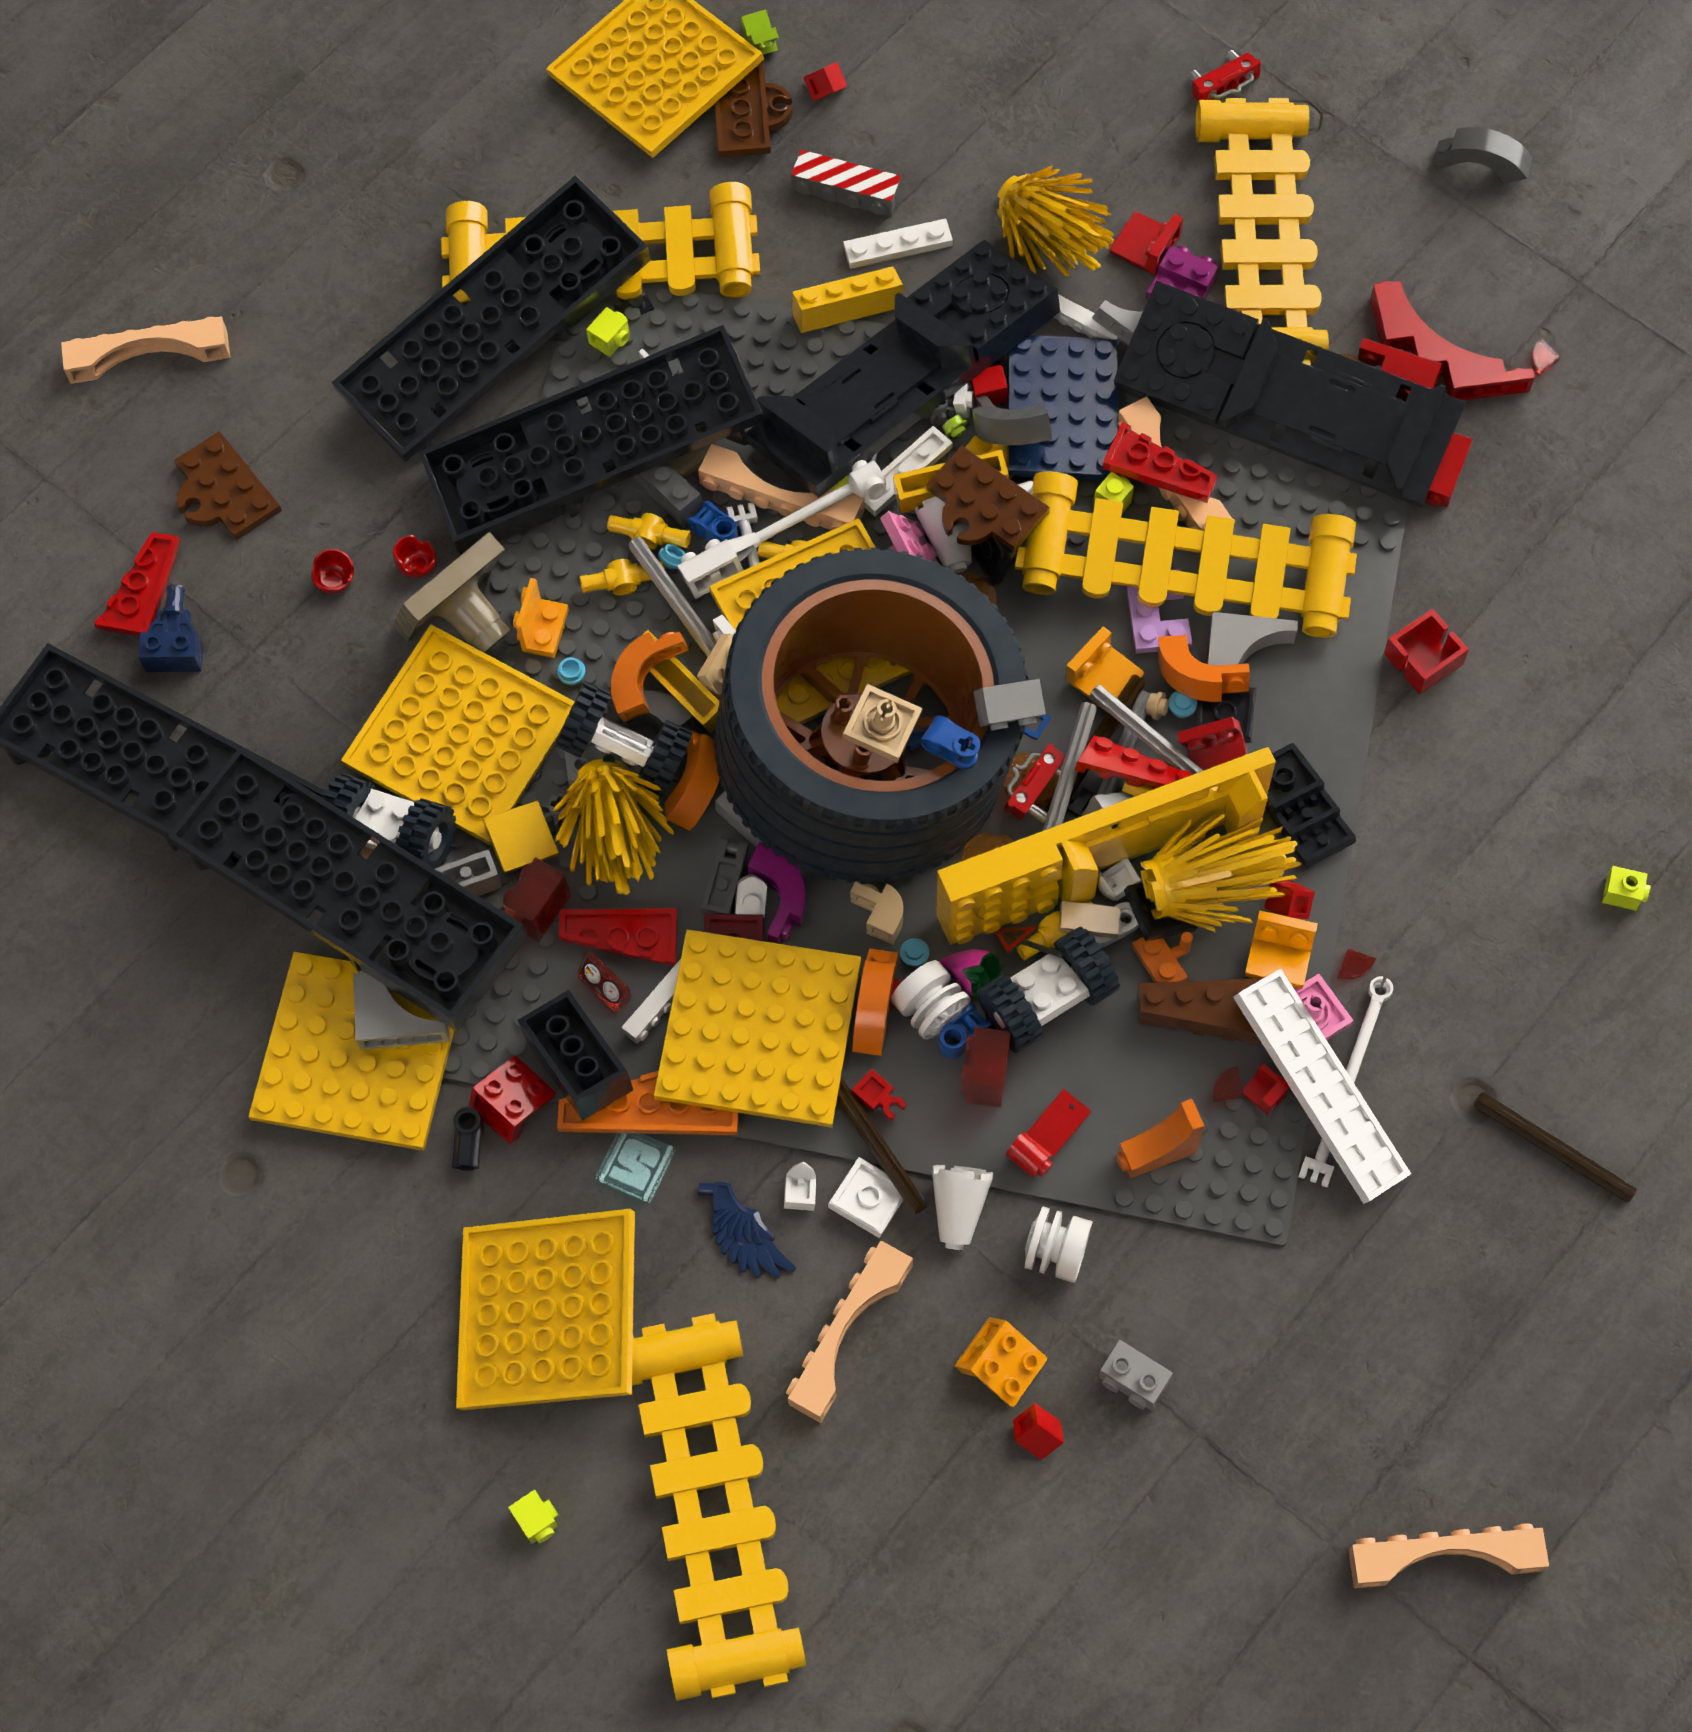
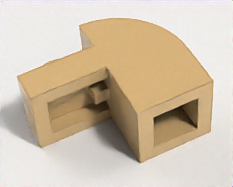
(886, 910)

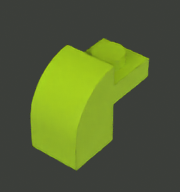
(758, 31)

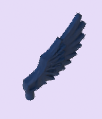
(743, 1232)

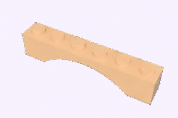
(93, 356)
(1145, 419)
(727, 473)
(880, 1278)
(1514, 1551)

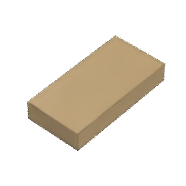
(1097, 919)

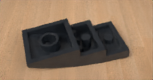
(1305, 808)

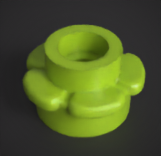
(955, 427)

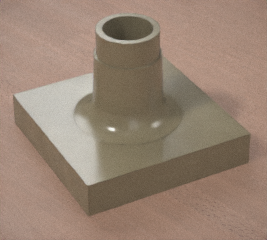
(458, 599)

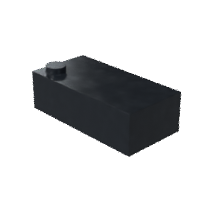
(575, 1055)

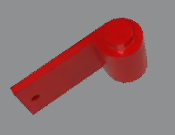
(1048, 1135)

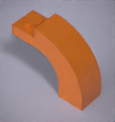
(633, 667)
(1197, 678)
(696, 785)
(874, 1002)

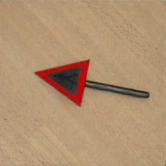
(1013, 937)

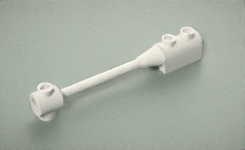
(723, 558)

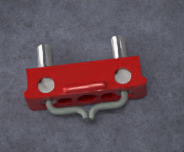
(1227, 78)
(1033, 784)

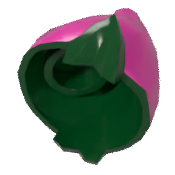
(973, 968)

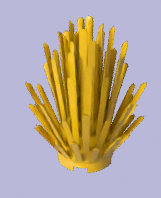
(1052, 219)
(611, 823)
(1203, 880)

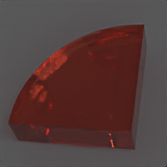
(1543, 357)
(1355, 965)
(1228, 1085)

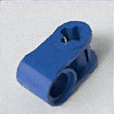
(711, 523)
(949, 741)
(960, 1029)

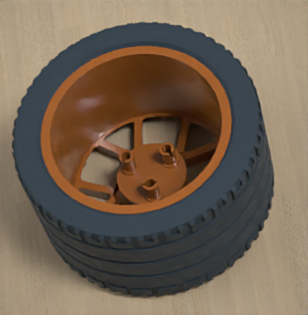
(866, 609)

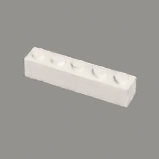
(1081, 320)
(652, 1008)

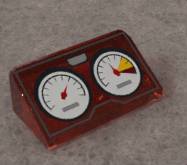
(604, 982)

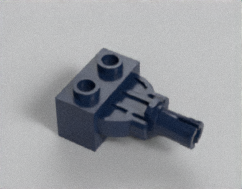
(171, 639)

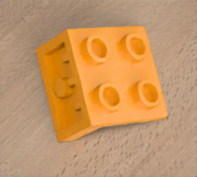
(539, 622)
(1100, 665)
(1282, 945)
(1002, 1360)

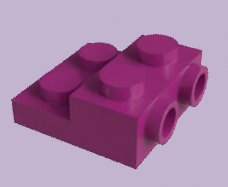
(1186, 272)

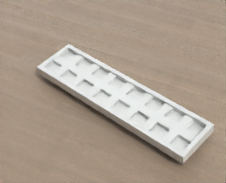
(1322, 1086)

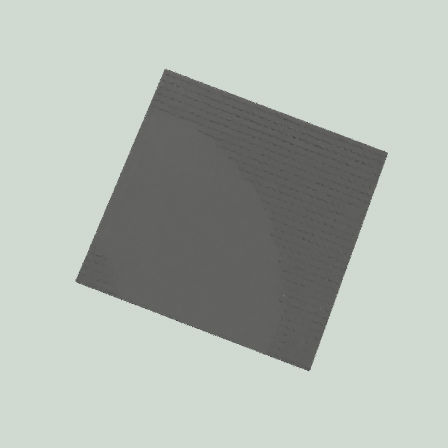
(1122, 1070)

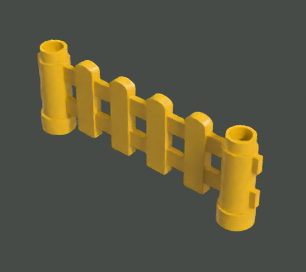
(1279, 123)
(729, 227)
(1326, 559)
(769, 1651)

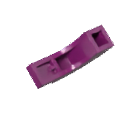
(788, 884)

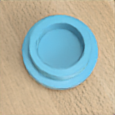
(671, 556)
(571, 671)
(1182, 705)
(914, 952)

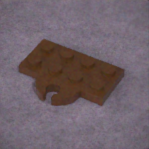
(749, 114)
(222, 488)
(984, 502)

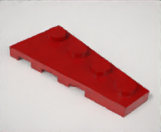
(1147, 462)
(142, 588)
(1126, 763)
(630, 932)

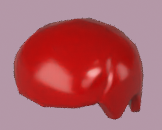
(414, 557)
(332, 571)

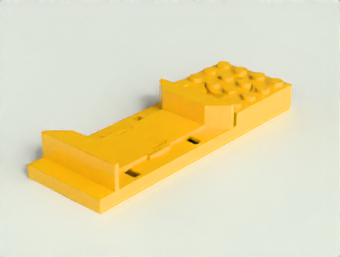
(1066, 859)

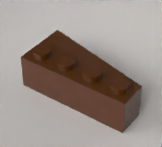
(1197, 1007)

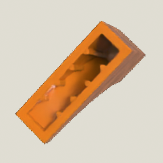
(1164, 1143)

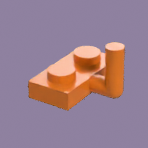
(1161, 960)

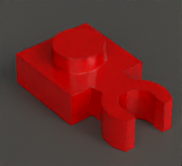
(876, 1092)

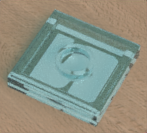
(635, 1164)

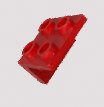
(1146, 240)
(1214, 743)
(510, 1097)

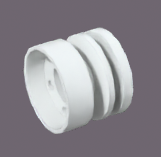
(930, 999)
(1057, 1244)

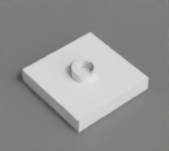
(867, 1198)

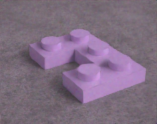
(1147, 624)

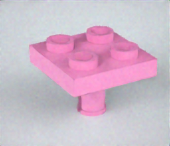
(907, 536)
(1324, 1007)

